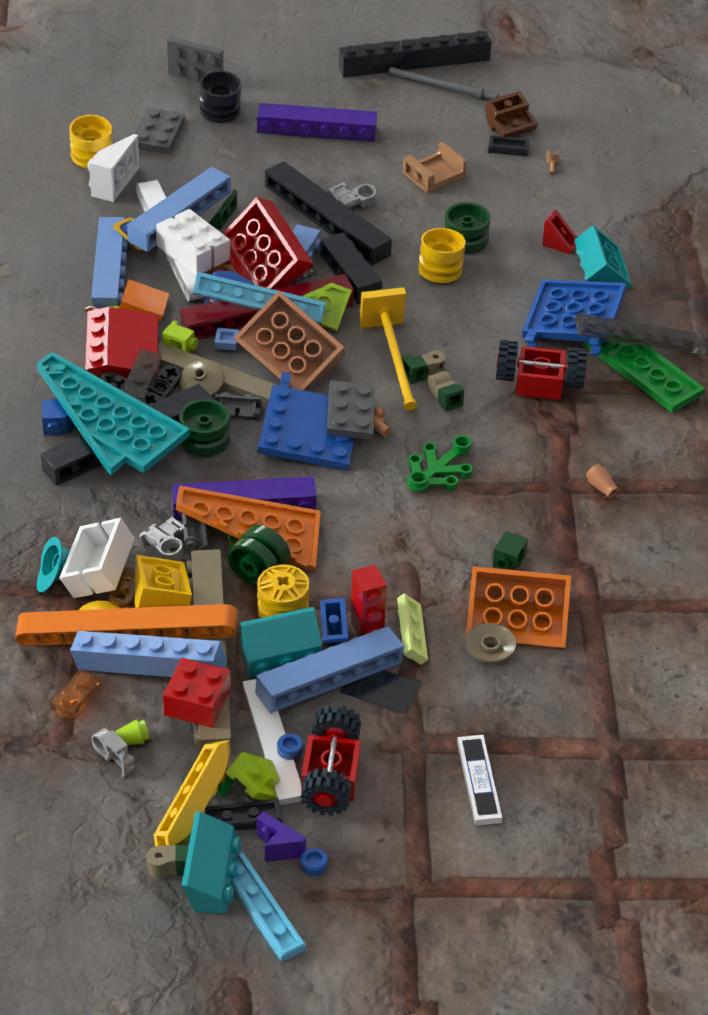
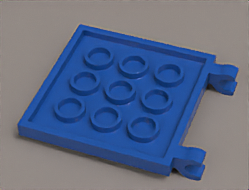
(559, 303)
(298, 427)

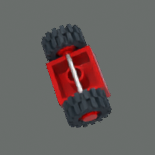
(541, 369)
(331, 761)

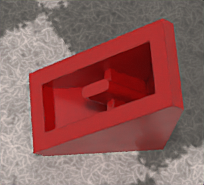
(558, 234)

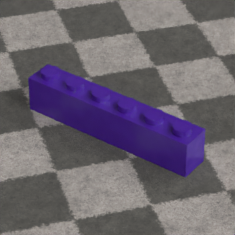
(317, 122)
(288, 491)

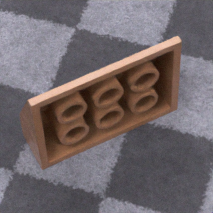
(290, 343)

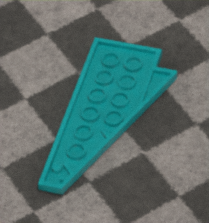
(109, 419)

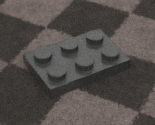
(193, 59)
(159, 130)
(350, 410)

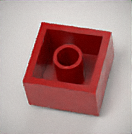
(197, 692)

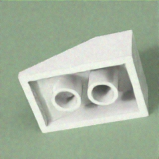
(113, 168)

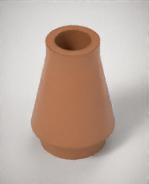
(600, 478)

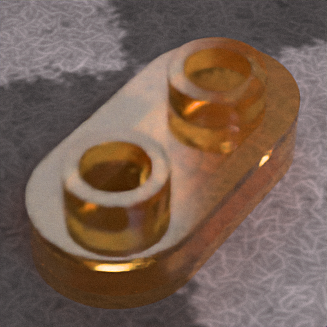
(125, 591)

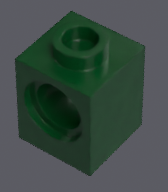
(510, 551)

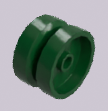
(471, 222)
(208, 427)
(257, 551)

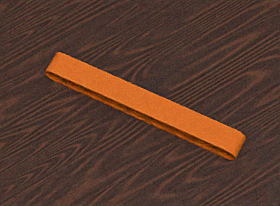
(169, 621)

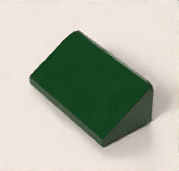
(224, 211)

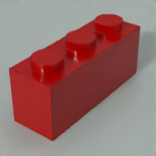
(367, 600)

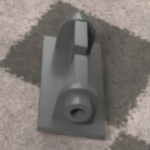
(249, 404)
(194, 534)

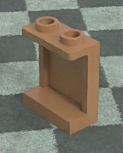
(435, 170)

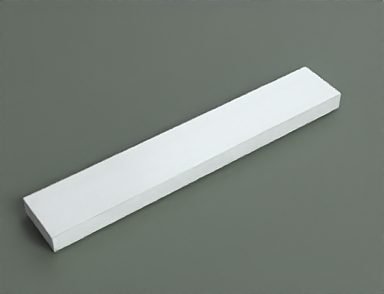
(269, 730)

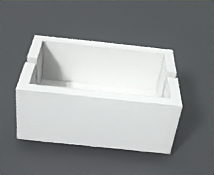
(192, 242)
(97, 559)

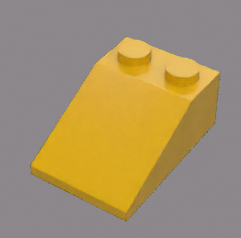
(160, 583)

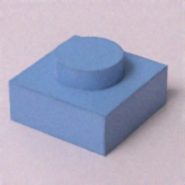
(225, 339)

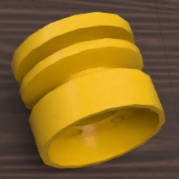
(88, 137)
(441, 255)
(282, 590)

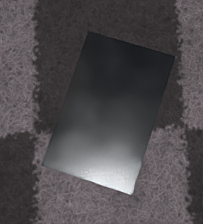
(384, 690)

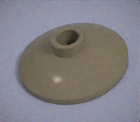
(212, 376)
(490, 642)

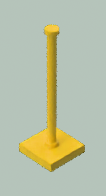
(388, 309)

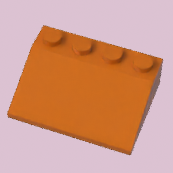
(524, 602)

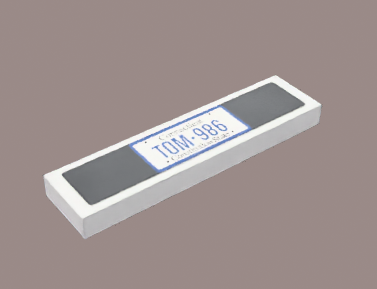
(479, 780)

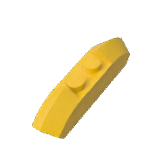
(194, 794)

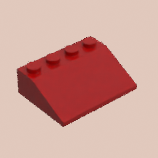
(266, 247)
(116, 339)

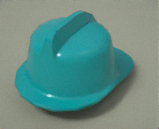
(52, 563)

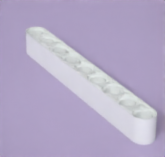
(149, 195)

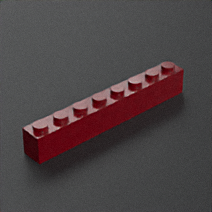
(208, 317)

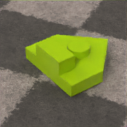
(336, 301)
(256, 774)

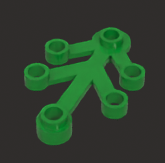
(421, 481)

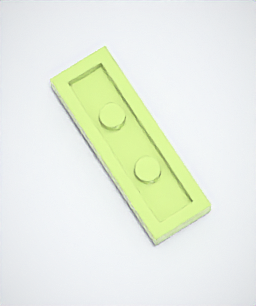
(412, 629)

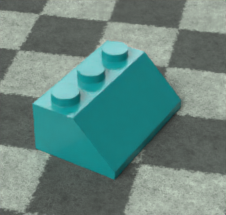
(601, 258)
(278, 640)
(211, 864)

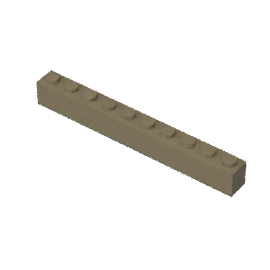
(208, 590)

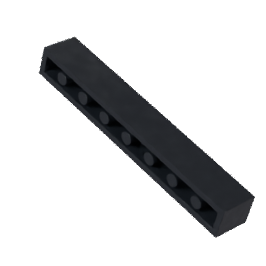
(414, 53)
(327, 211)
(76, 455)

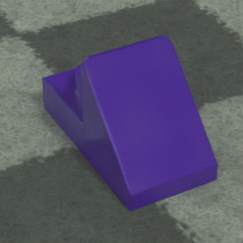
(281, 840)

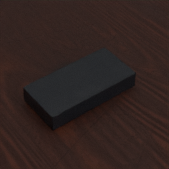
(508, 146)

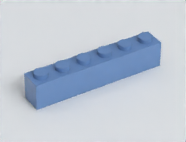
(195, 195)
(109, 264)
(141, 653)
(329, 669)

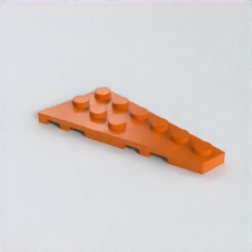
(236, 514)

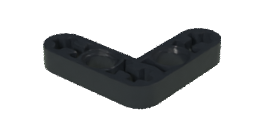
(159, 381)

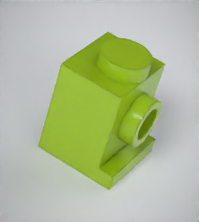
(180, 337)

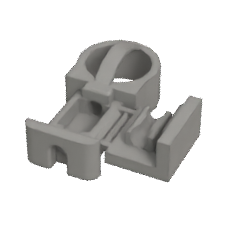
(353, 197)
(165, 539)
(113, 747)

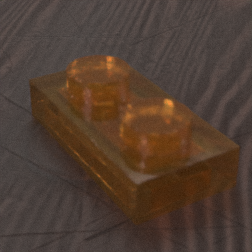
(75, 694)

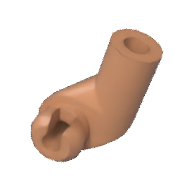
(379, 425)

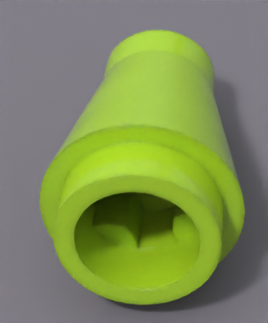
(134, 733)

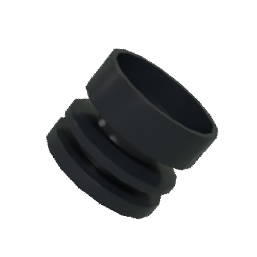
(220, 96)

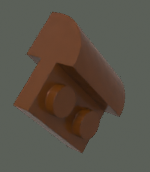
(510, 115)

